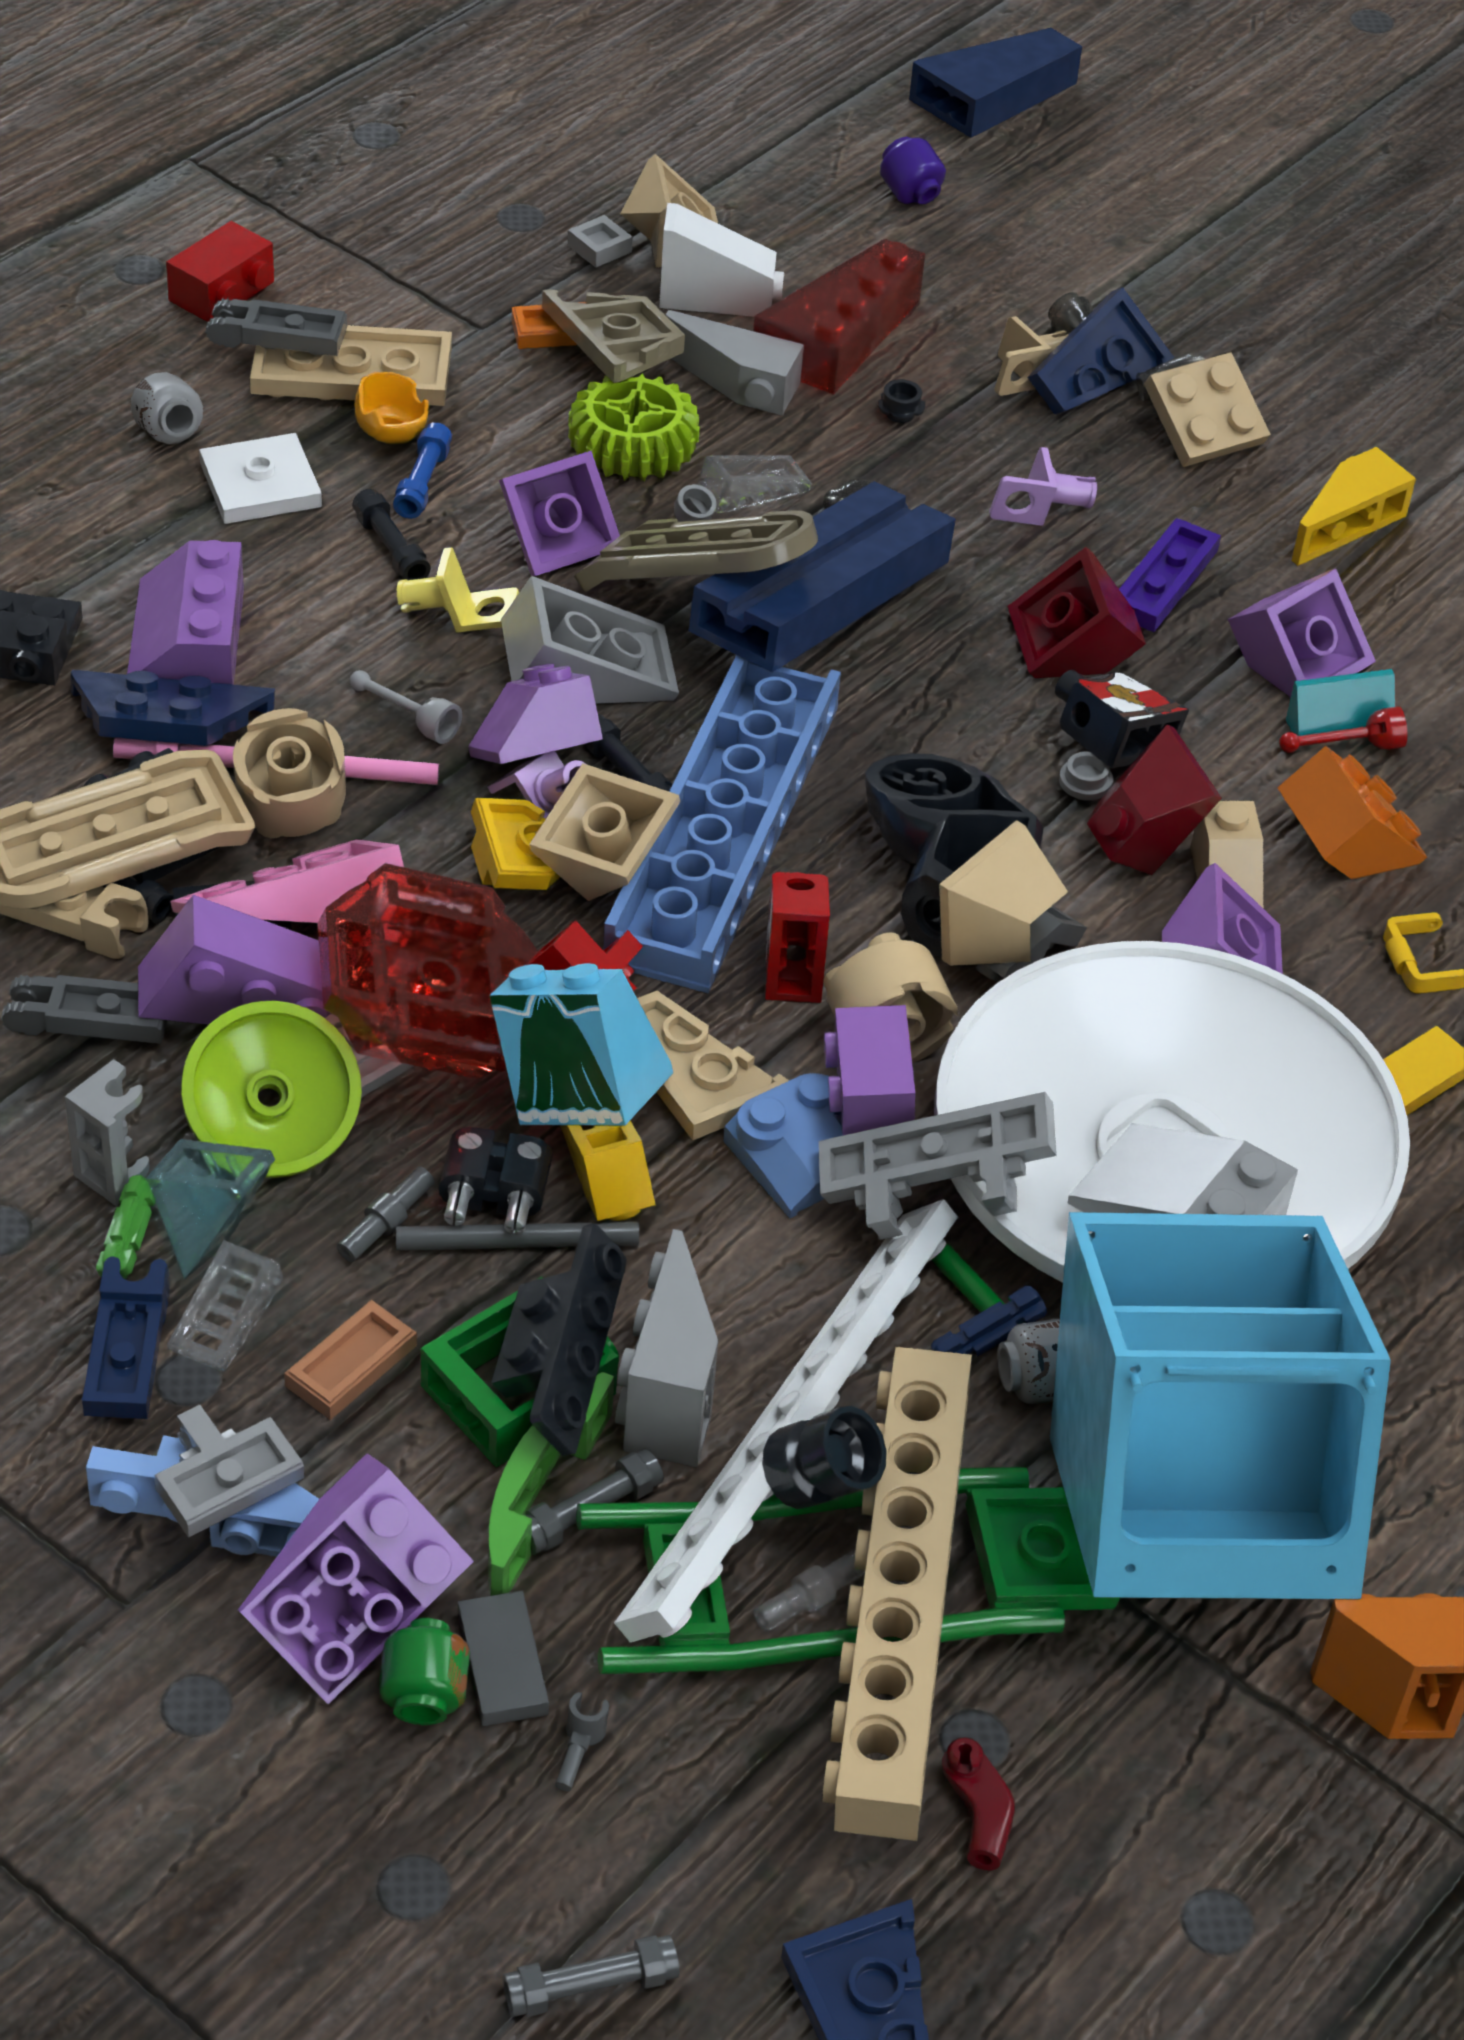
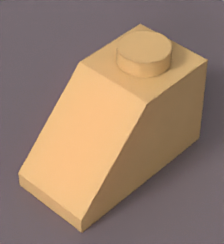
(1234, 842)

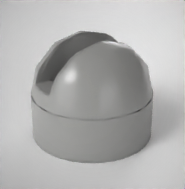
(698, 501)

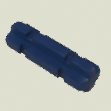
(993, 1324)

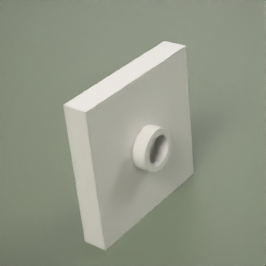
(260, 478)

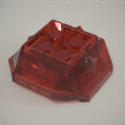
(415, 968)

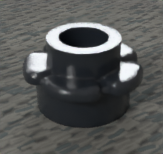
(901, 400)

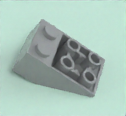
(673, 1364)

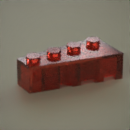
(847, 311)

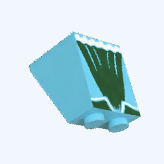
(577, 1046)

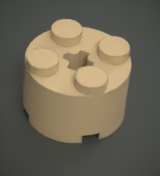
(290, 773)
(897, 974)

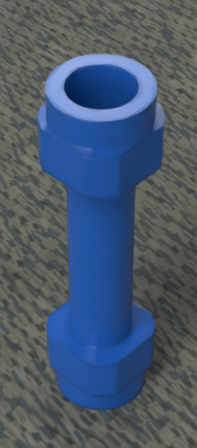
(412, 493)

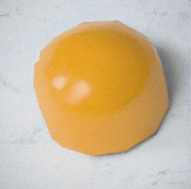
(390, 408)

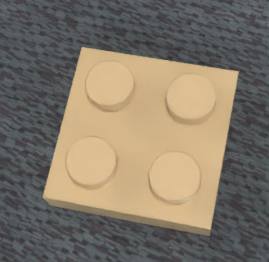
(1207, 409)

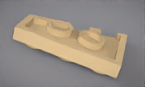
(707, 1076)

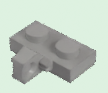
(224, 1470)

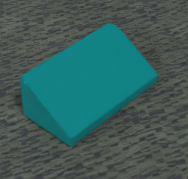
(1339, 701)

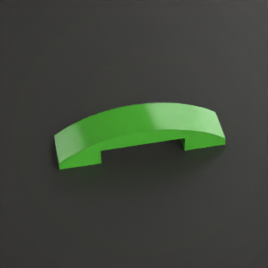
(521, 1482)

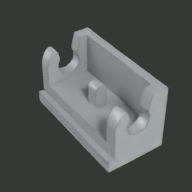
(100, 1131)

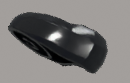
(937, 819)

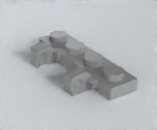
(978, 1141)

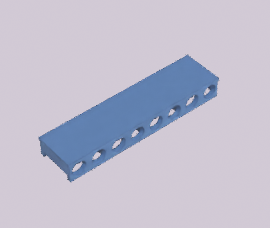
(729, 817)

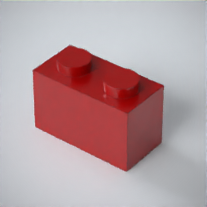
(219, 266)

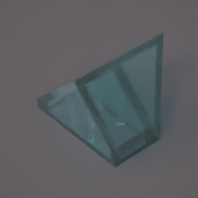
(203, 1192)

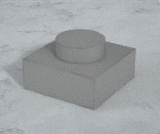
(600, 241)

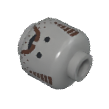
(166, 408)
(1029, 1360)

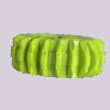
(634, 426)

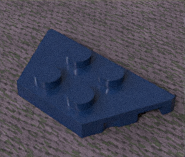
(165, 708)

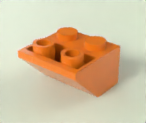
(1351, 816)
(1396, 1663)

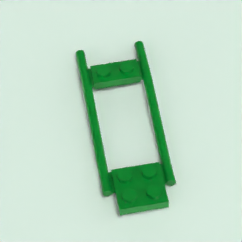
(1020, 1539)

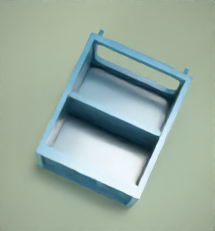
(1216, 1406)

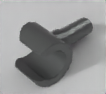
(582, 1732)

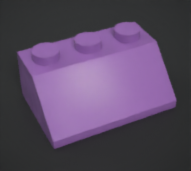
(190, 613)

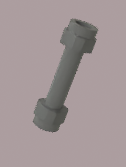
(633, 1476)
(530, 1989)

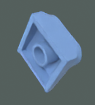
(780, 1139)

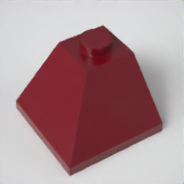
(1075, 621)
(1153, 805)

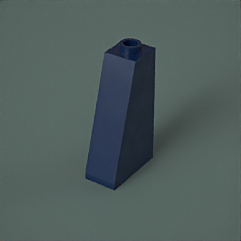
(994, 79)

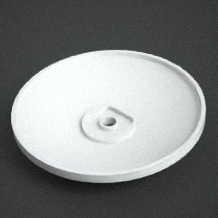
(1182, 1046)

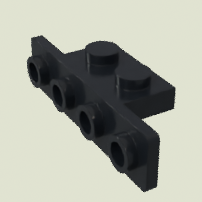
(560, 1338)

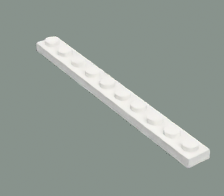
(810, 1389)

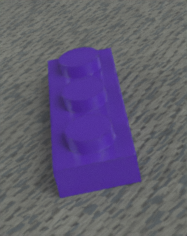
(1168, 571)

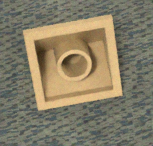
(602, 830)

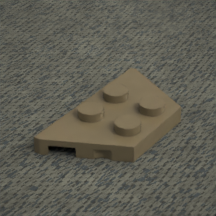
(617, 332)

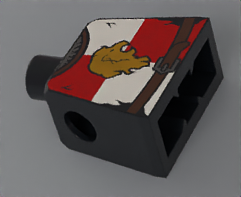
(1115, 715)

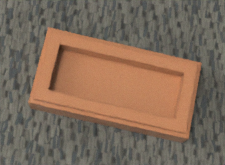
(350, 1359)

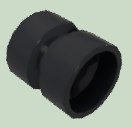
(824, 1457)

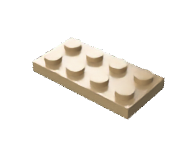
(364, 350)

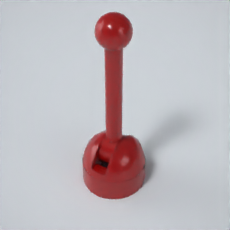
(1384, 729)

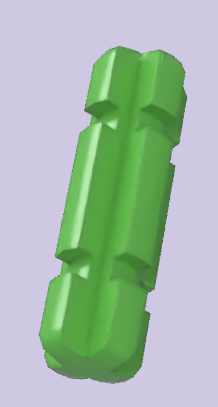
(128, 1225)

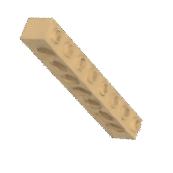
(887, 1794)

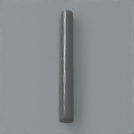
(496, 1237)

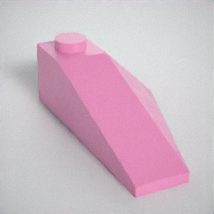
(304, 888)

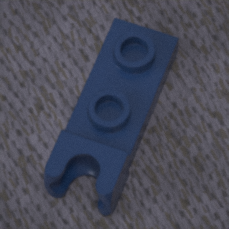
(126, 1342)

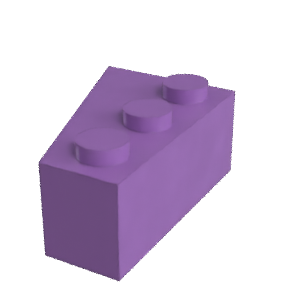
(226, 959)

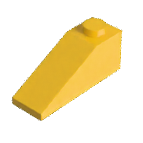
(1356, 500)
(610, 1169)

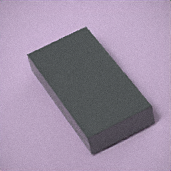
(503, 1658)

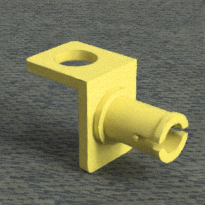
(452, 593)

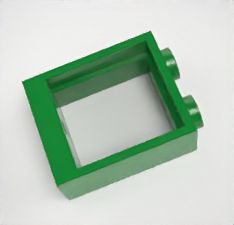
(469, 1402)

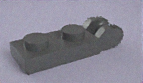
(277, 326)
(79, 1008)

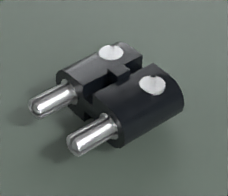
(494, 1172)

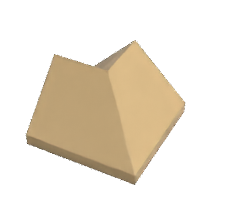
(649, 201)
(995, 900)

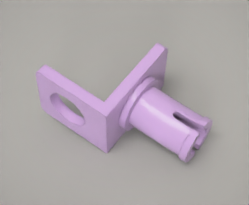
(1043, 488)
(540, 779)

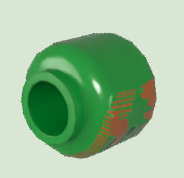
(424, 1672)

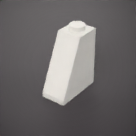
(714, 267)

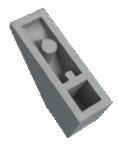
(740, 362)

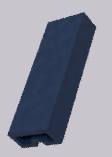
(862, 558)

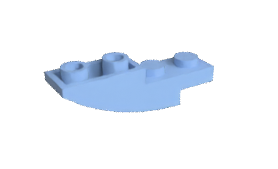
(126, 1484)

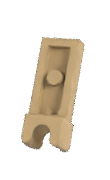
(91, 917)

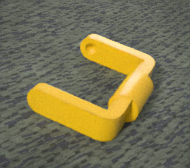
(1404, 961)

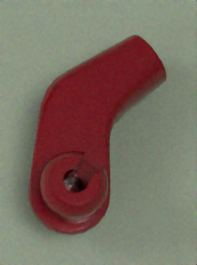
(985, 1798)

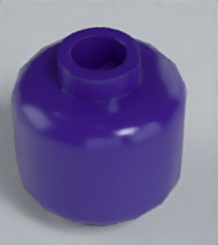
(911, 170)

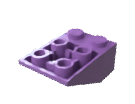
(352, 1577)

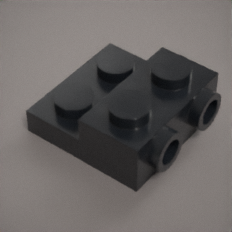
(36, 636)

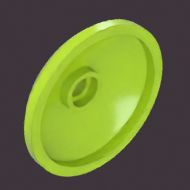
(280, 1050)

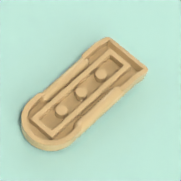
(119, 828)

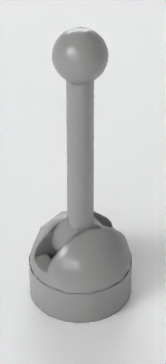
(435, 719)

